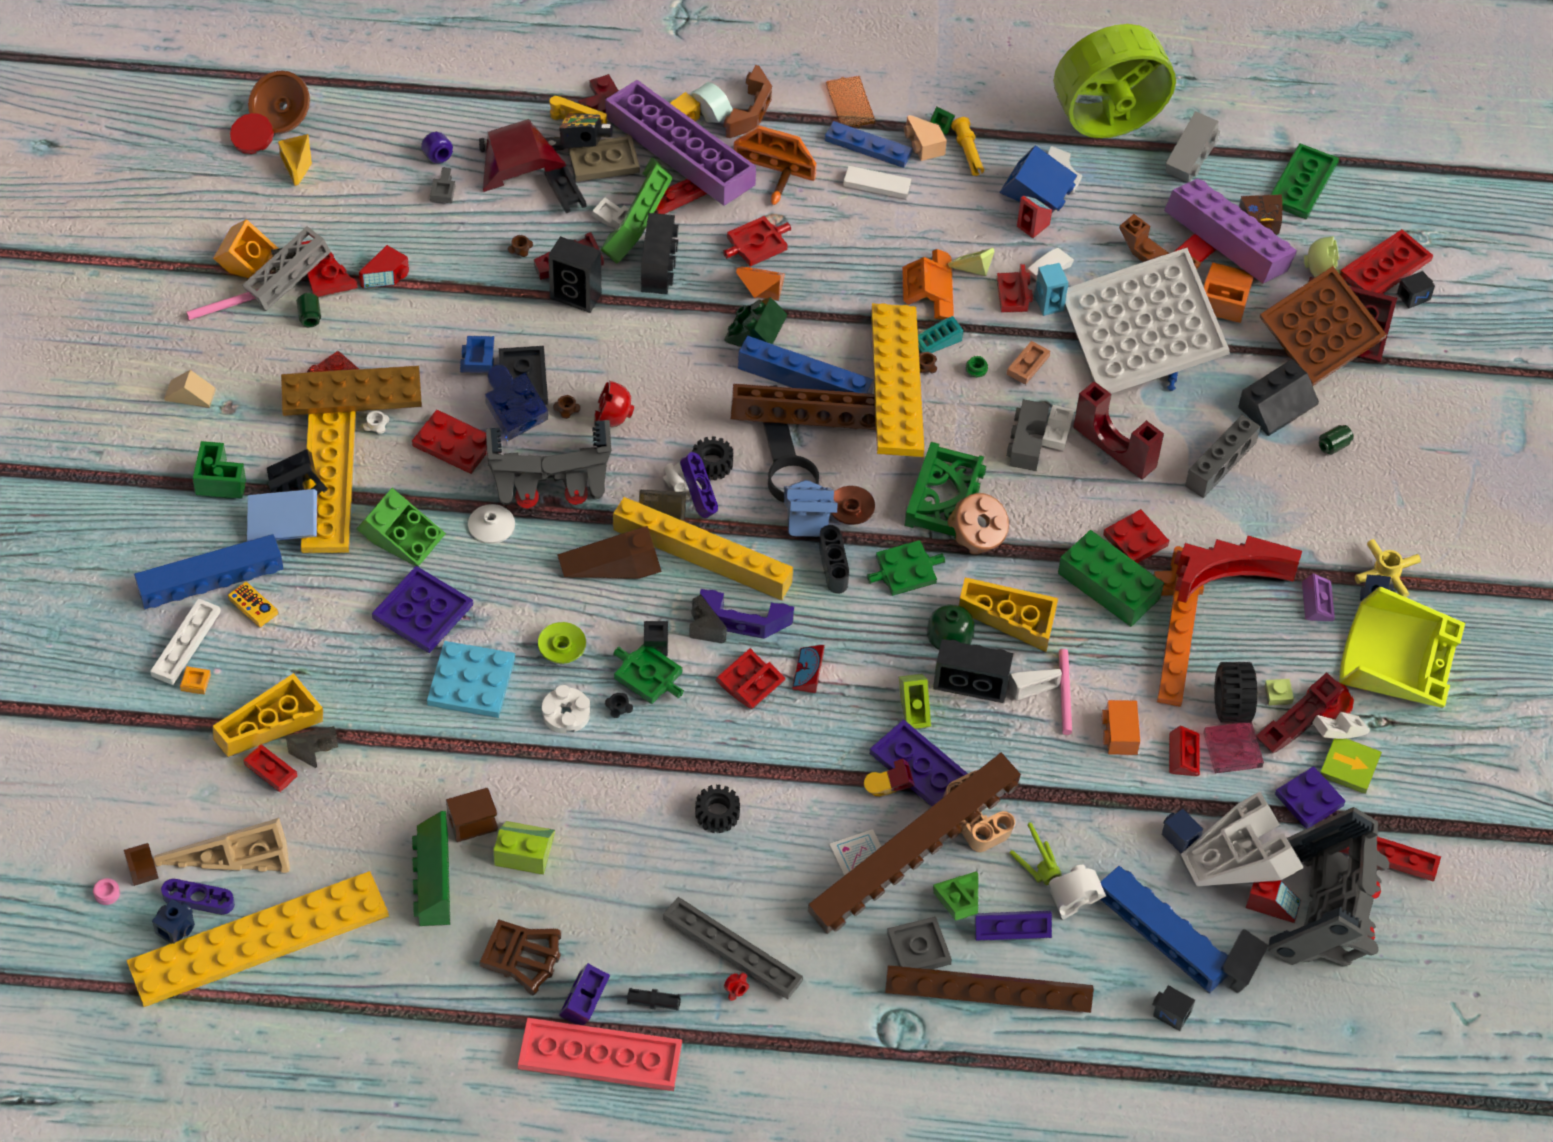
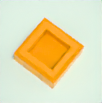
(195, 680)

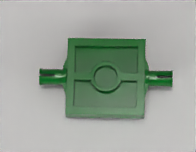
(906, 568)
(648, 673)

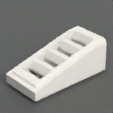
(1033, 682)

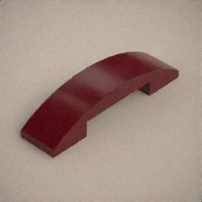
(1301, 715)

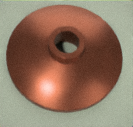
(853, 498)

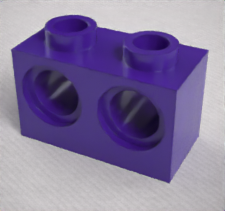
(584, 995)

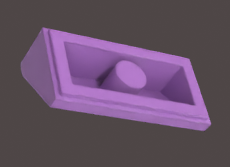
(1318, 599)

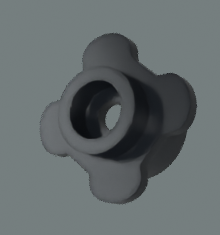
(618, 699)

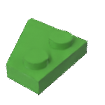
(959, 895)

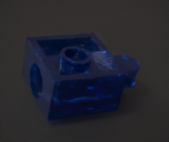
(516, 400)

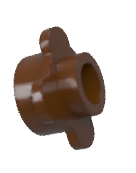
(520, 245)
(927, 362)
(566, 401)

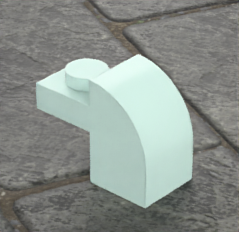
(713, 102)

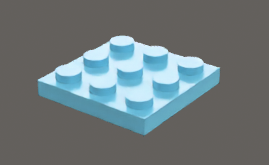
(471, 679)

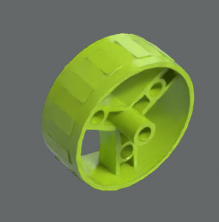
(1108, 66)

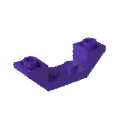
(752, 625)

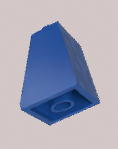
(1040, 178)

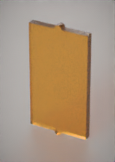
(850, 101)

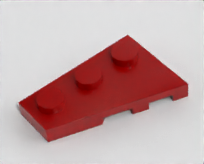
(329, 277)

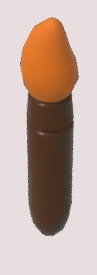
(776, 195)

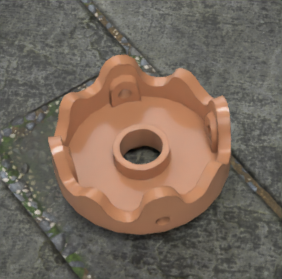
(968, 530)

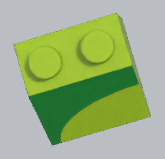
(523, 847)

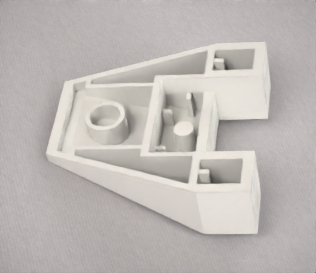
(1234, 853)

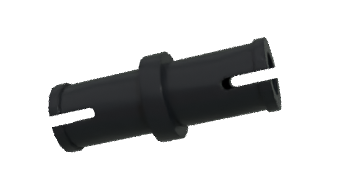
(654, 999)

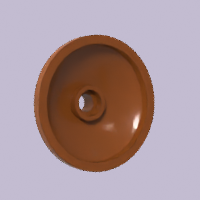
(273, 93)

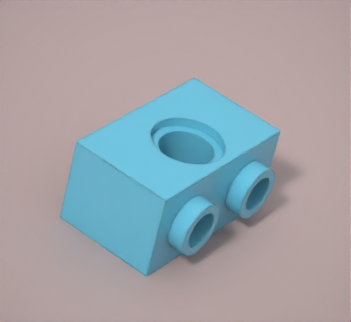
(1051, 289)

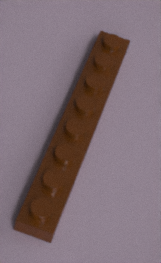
(989, 989)

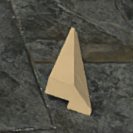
(253, 847)

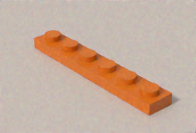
(1177, 649)

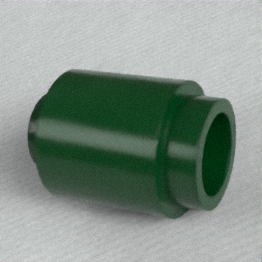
(308, 309)
(1335, 439)

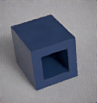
(1181, 830)

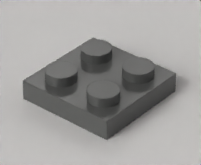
(919, 944)

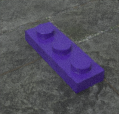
(1013, 925)

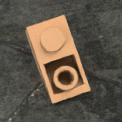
(926, 138)

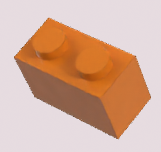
(1122, 727)

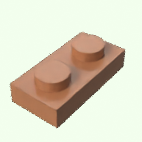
(1028, 362)

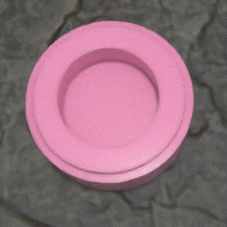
(106, 891)

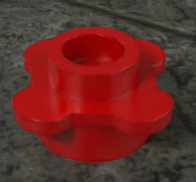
(736, 985)

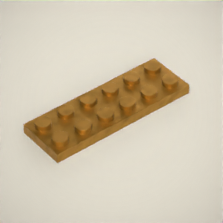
(351, 390)

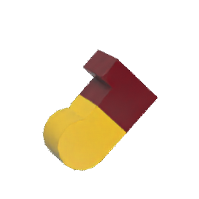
(890, 781)

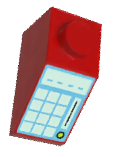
(1033, 216)
(384, 269)
(1274, 900)

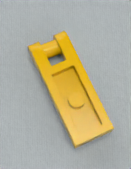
(561, 107)

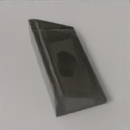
(665, 501)

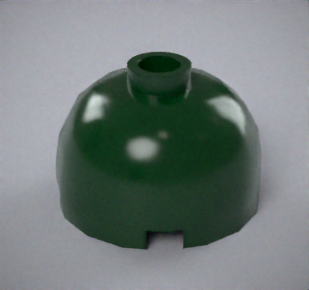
(950, 623)

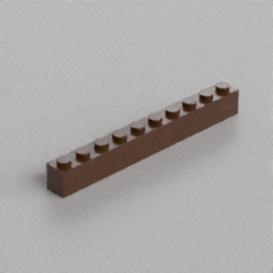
(913, 843)

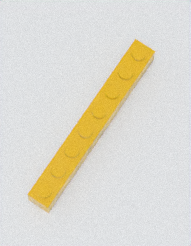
(705, 549)

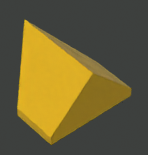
(296, 156)

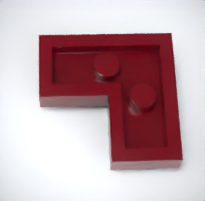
(602, 88)

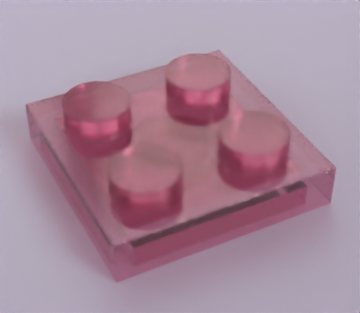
(1233, 747)

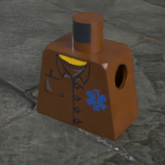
(1265, 209)

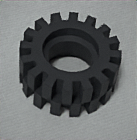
(718, 448)
(717, 821)

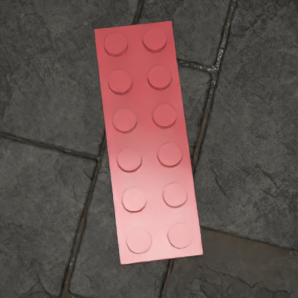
(600, 1054)

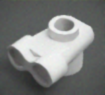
(675, 478)

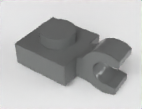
(443, 188)

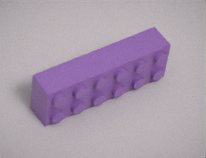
(1230, 230)

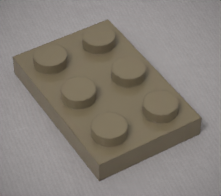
(607, 159)

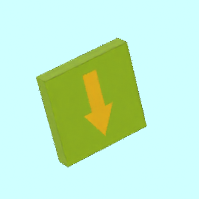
(1350, 764)

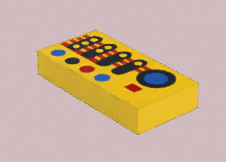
(253, 604)

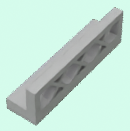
(290, 270)

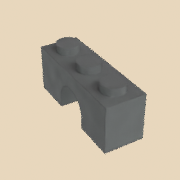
(1026, 449)

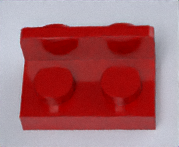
(1014, 290)

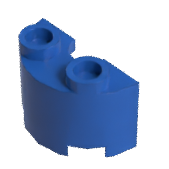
(477, 354)

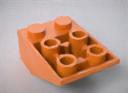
(1228, 291)

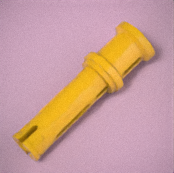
(966, 139)

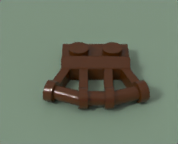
(506, 946)

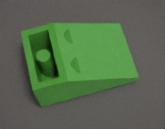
(401, 529)

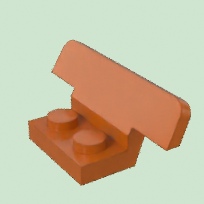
(930, 280)

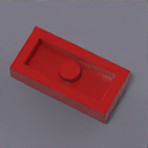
(270, 768)

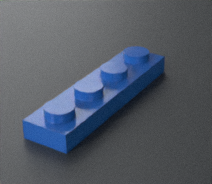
(868, 144)

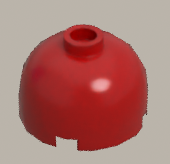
(614, 404)

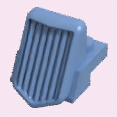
(808, 507)

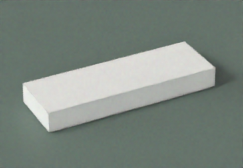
(877, 182)

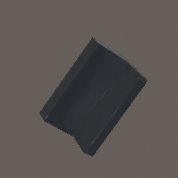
(1244, 959)

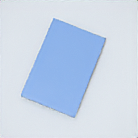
(282, 514)

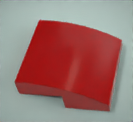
(750, 679)

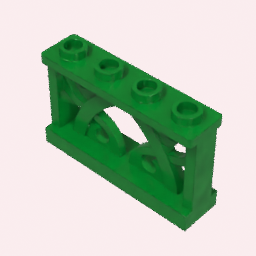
(932, 464)

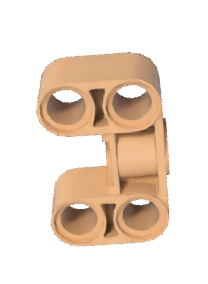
(984, 825)

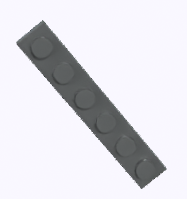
(733, 948)

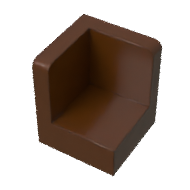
(140, 864)

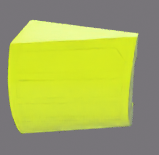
(1400, 649)

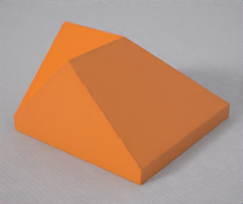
(762, 282)

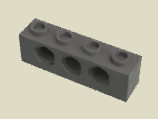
(1222, 456)

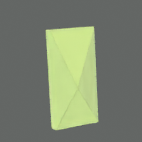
(974, 262)

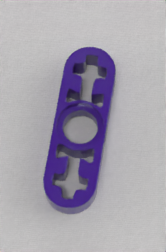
(693, 471)
(203, 905)

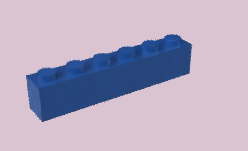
(797, 369)
(208, 571)
(1164, 928)

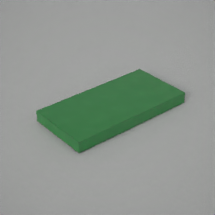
(1304, 180)

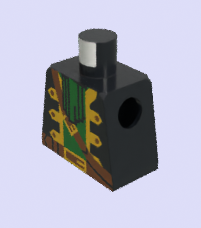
(583, 130)

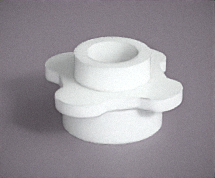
(376, 422)

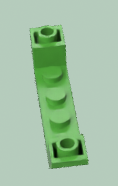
(635, 221)

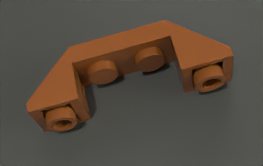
(741, 121)
(1136, 235)

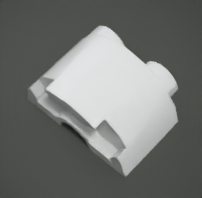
(1075, 889)

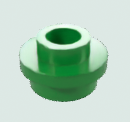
(976, 366)

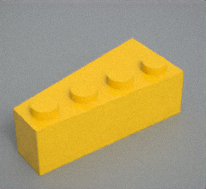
(1011, 610)
(268, 717)

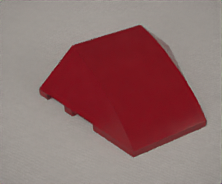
(517, 151)

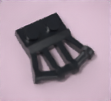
(292, 472)

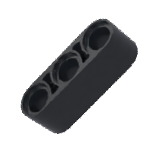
(834, 559)

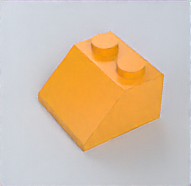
(244, 250)

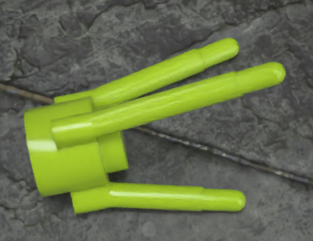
(1047, 868)

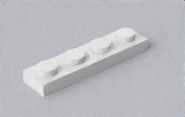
(185, 641)

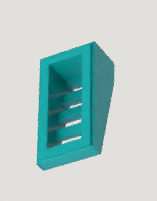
(948, 327)

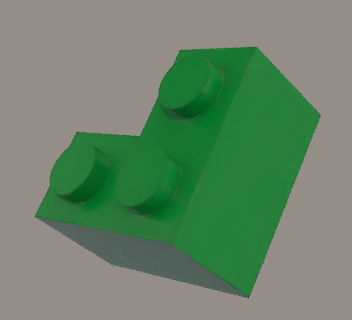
(215, 475)

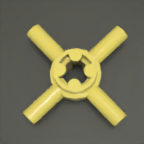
(1388, 564)

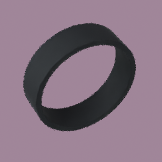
(791, 460)

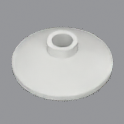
(489, 530)

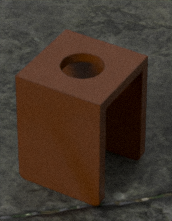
(472, 814)

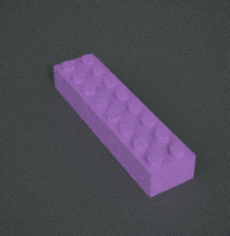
(681, 142)

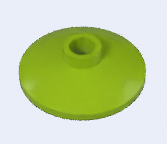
(559, 635)

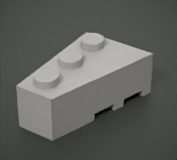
(1193, 147)

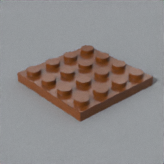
(1323, 325)

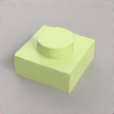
(1279, 692)

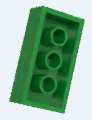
(1110, 578)

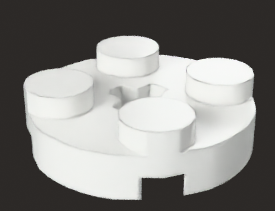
(566, 697)

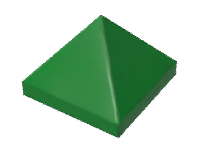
(943, 119)

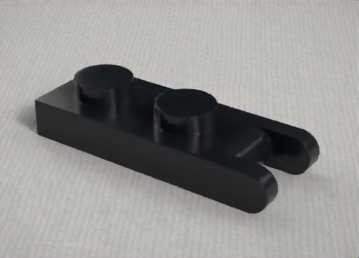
(565, 188)

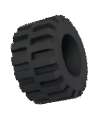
(1235, 692)

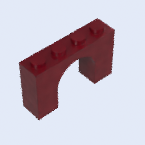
(1092, 420)

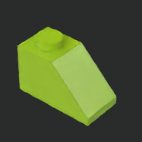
(915, 700)

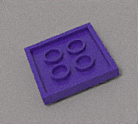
(422, 609)

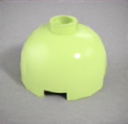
(1322, 256)

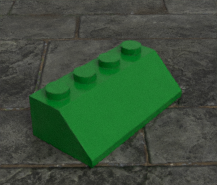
(432, 870)

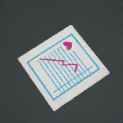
(855, 849)

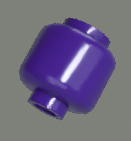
(437, 147)

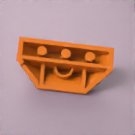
(776, 151)

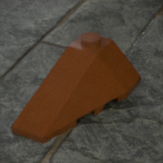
(620, 556)

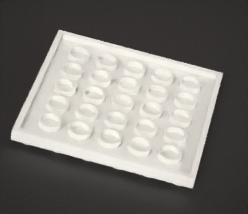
(1145, 322)

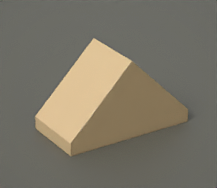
(190, 390)

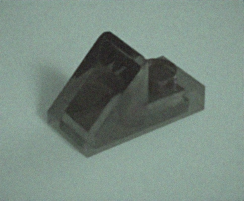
(706, 624)
(307, 743)

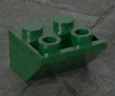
(757, 320)

